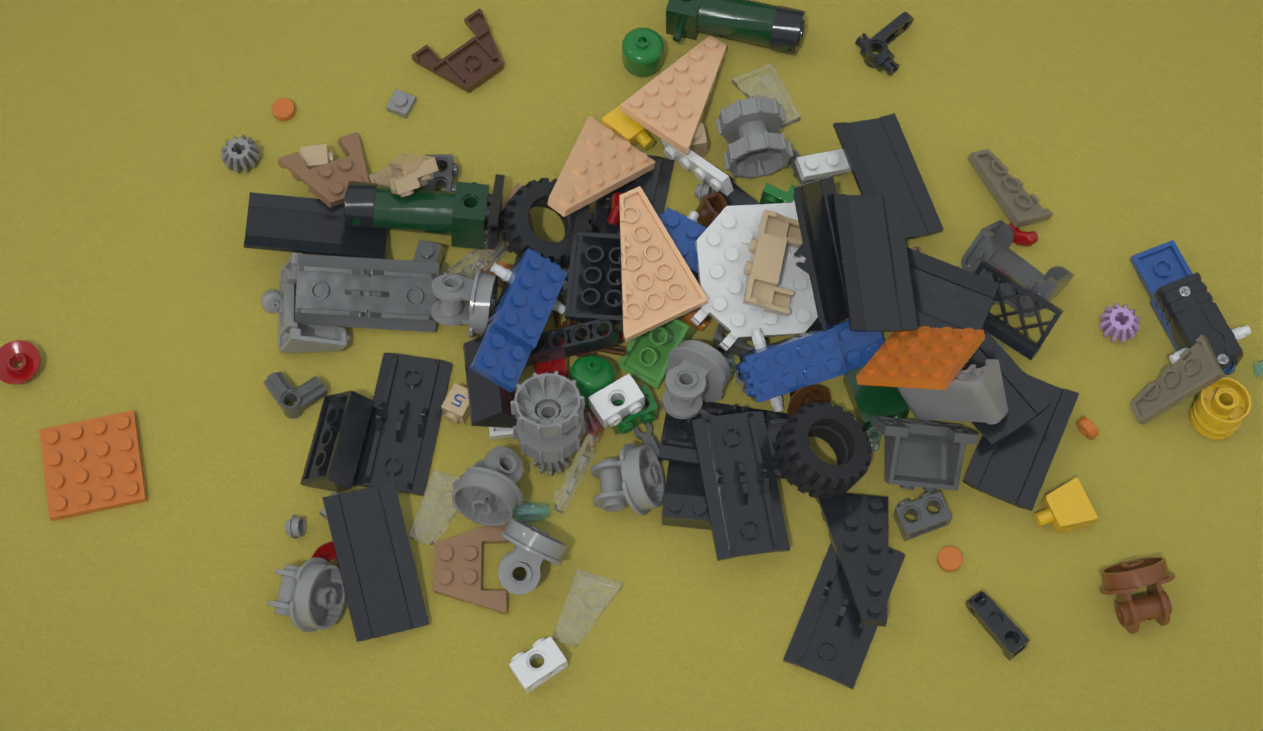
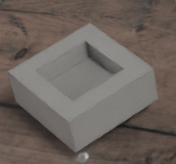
(401, 103)

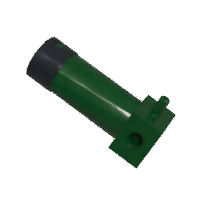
(742, 20)
(425, 211)

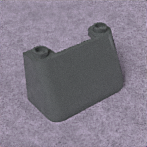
(993, 247)

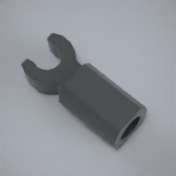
(648, 439)

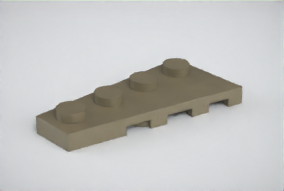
(1008, 191)
(1188, 376)

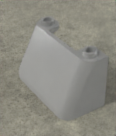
(298, 337)
(970, 397)

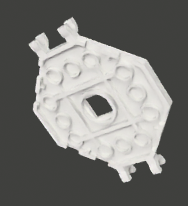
(721, 265)

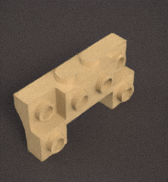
(406, 173)
(766, 262)

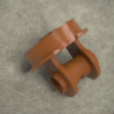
(1127, 578)

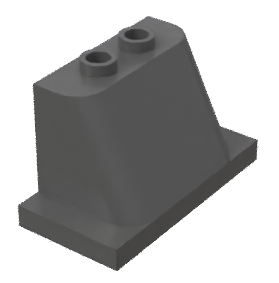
(923, 452)

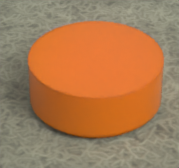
(283, 109)
(1087, 428)
(949, 559)

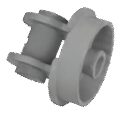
(454, 289)
(693, 375)
(631, 480)
(489, 489)
(529, 552)
(310, 594)

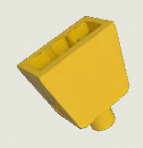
(628, 129)
(1067, 508)

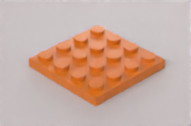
(921, 358)
(93, 465)

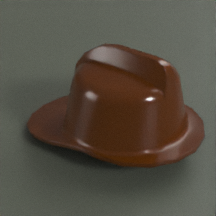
(805, 396)

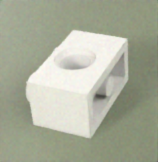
(622, 389)
(533, 677)

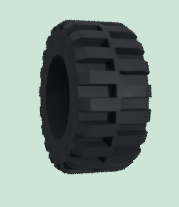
(519, 232)
(805, 468)

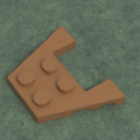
(330, 179)
(459, 568)

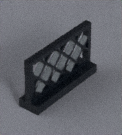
(1008, 334)

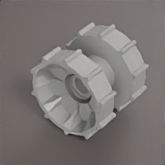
(755, 145)
(548, 417)

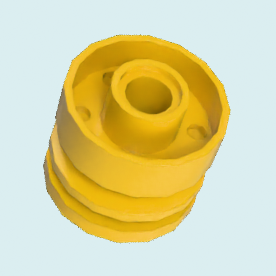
(1220, 409)

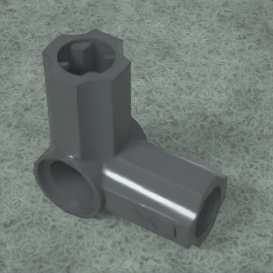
(302, 395)

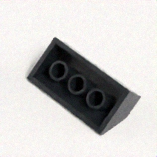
(338, 442)

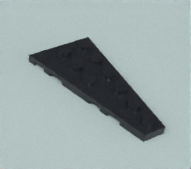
(860, 543)

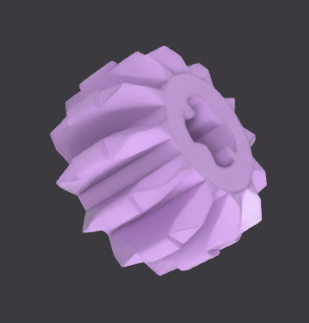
(1119, 323)

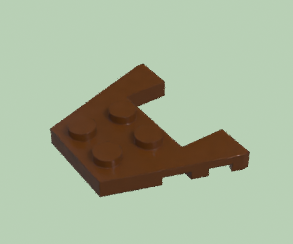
(468, 64)

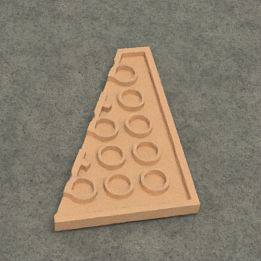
(677, 97)
(596, 167)
(653, 272)

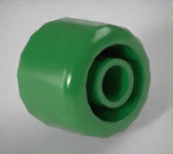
(642, 52)
(591, 375)

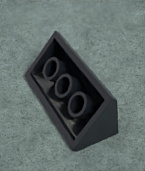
(487, 401)

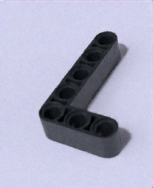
(573, 343)

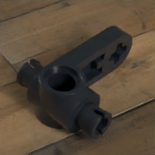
(880, 42)

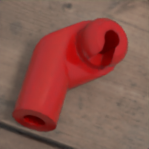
(614, 215)
(1023, 238)

